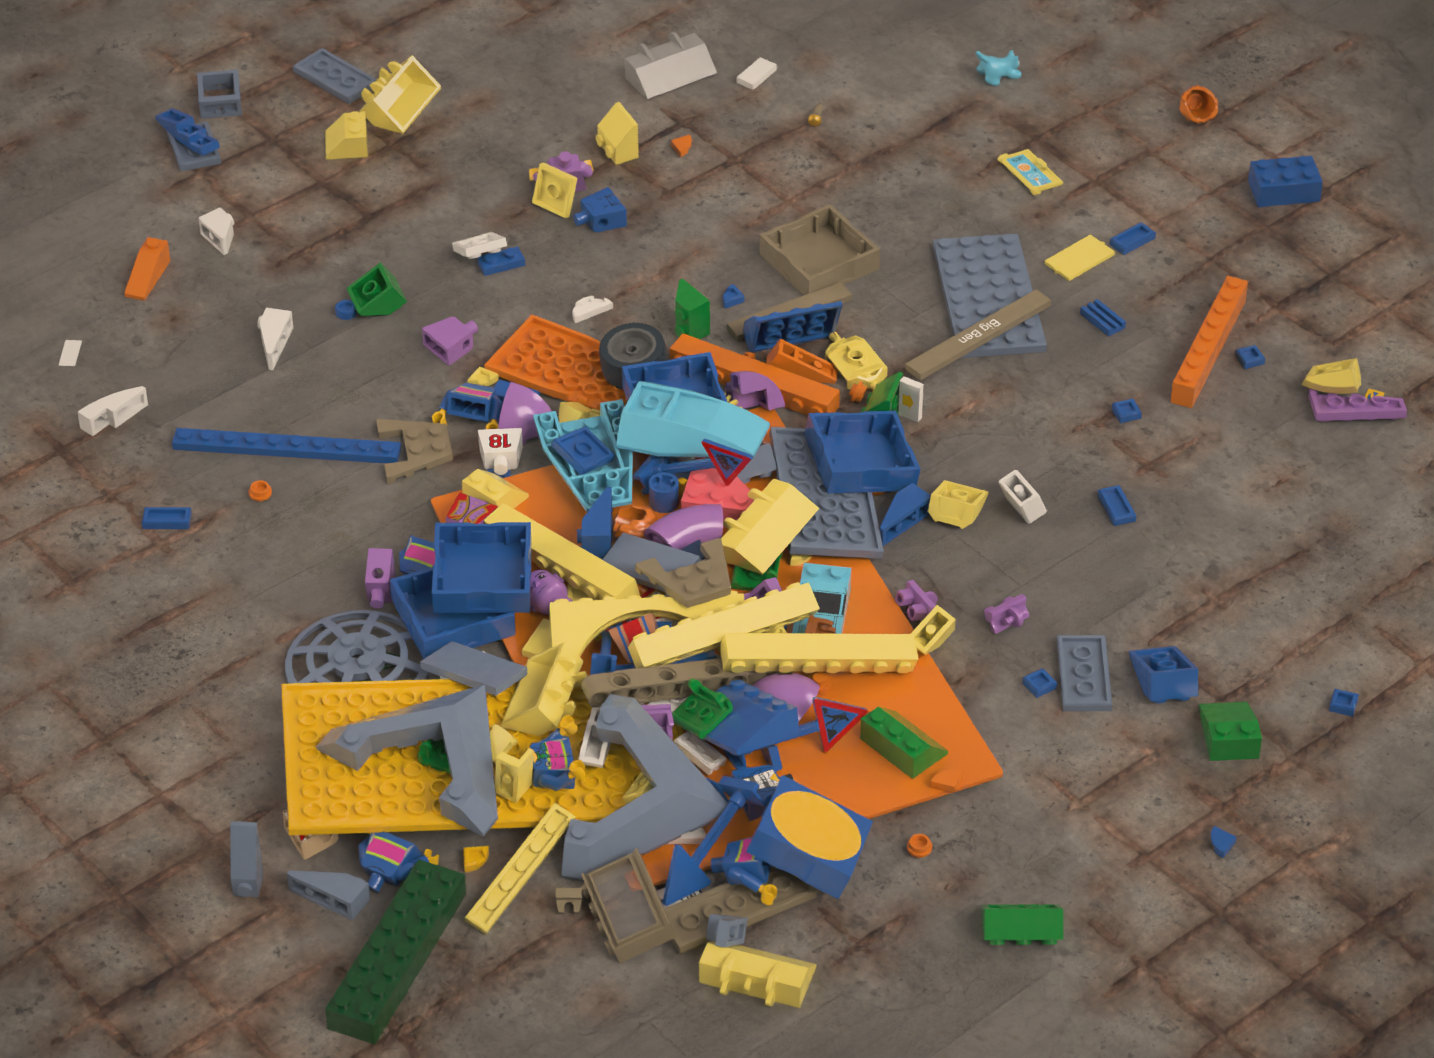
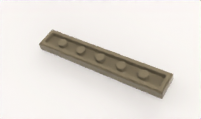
(827, 295)

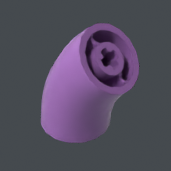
(687, 525)

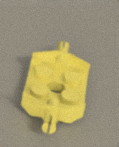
(865, 368)

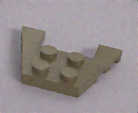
(425, 446)
(695, 582)

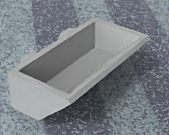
(668, 65)

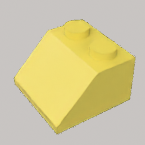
(618, 135)
(347, 137)
(493, 489)

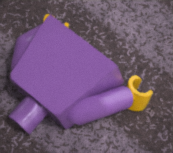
(571, 165)

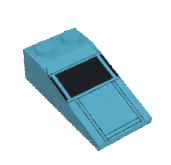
(831, 590)

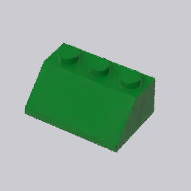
(900, 741)
(1022, 923)

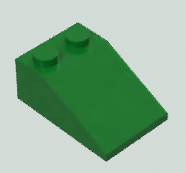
(1230, 731)

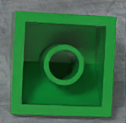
(377, 292)
(691, 311)
(885, 395)

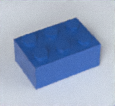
(1285, 181)

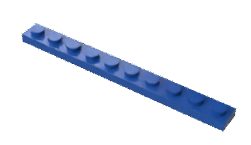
(286, 445)

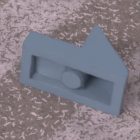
(726, 929)

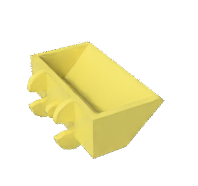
(399, 95)
(766, 526)
(545, 691)
(756, 973)

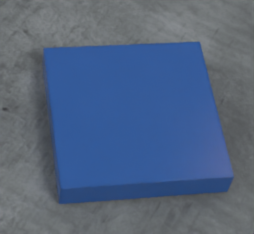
(583, 450)

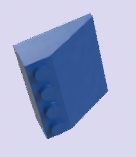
(792, 326)
(755, 721)

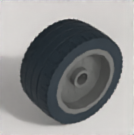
(629, 346)

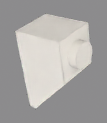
(217, 229)

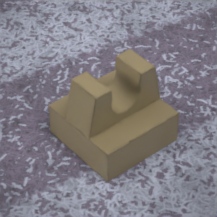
(569, 896)

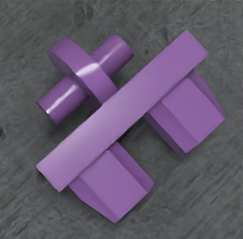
(918, 601)
(1009, 613)

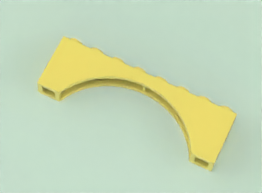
(585, 619)

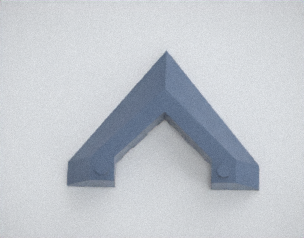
(463, 727)
(676, 804)

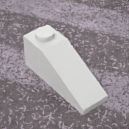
(275, 330)

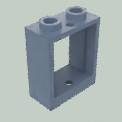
(210, 105)

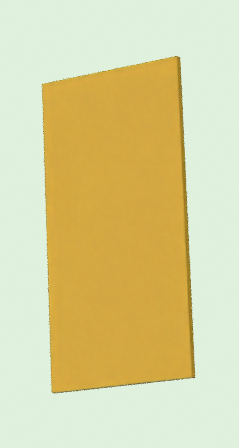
(397, 791)

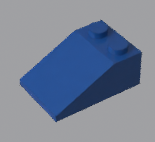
(597, 526)
(1165, 674)

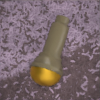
(815, 118)

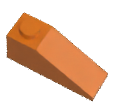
(148, 268)
(800, 362)

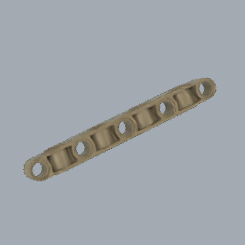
(663, 681)

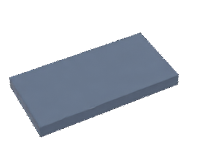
(334, 75)
(633, 549)
(473, 667)
(1084, 673)

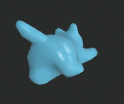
(995, 67)

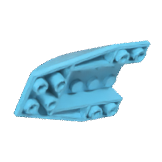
(676, 420)
(591, 485)

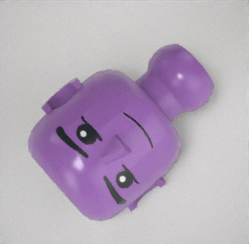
(545, 590)

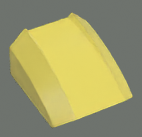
(1334, 377)
(956, 503)

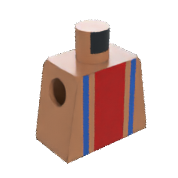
(624, 633)

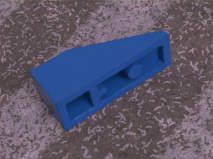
(905, 511)

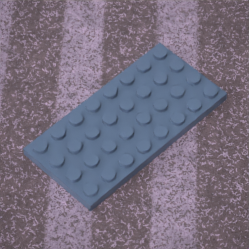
(980, 279)
(844, 522)

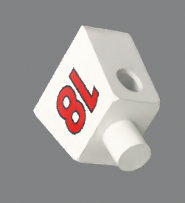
(500, 448)

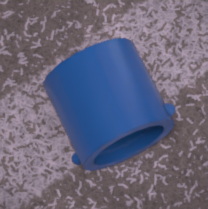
(663, 492)

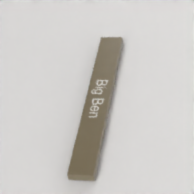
(978, 334)

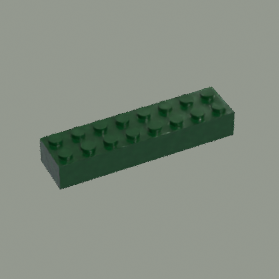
(395, 952)

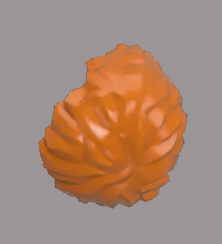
(1198, 104)
(633, 521)

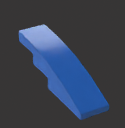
(187, 132)

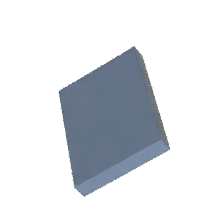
(189, 159)

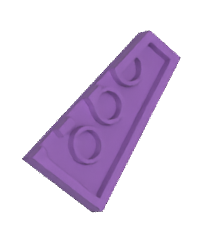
(1355, 407)

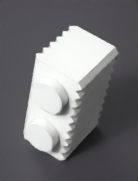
(1022, 496)

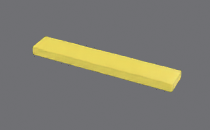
(519, 869)

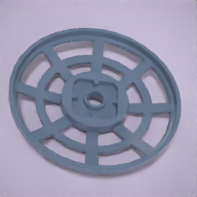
(361, 643)

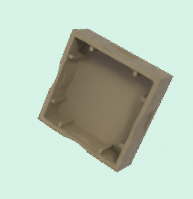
(819, 251)

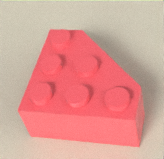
(708, 488)

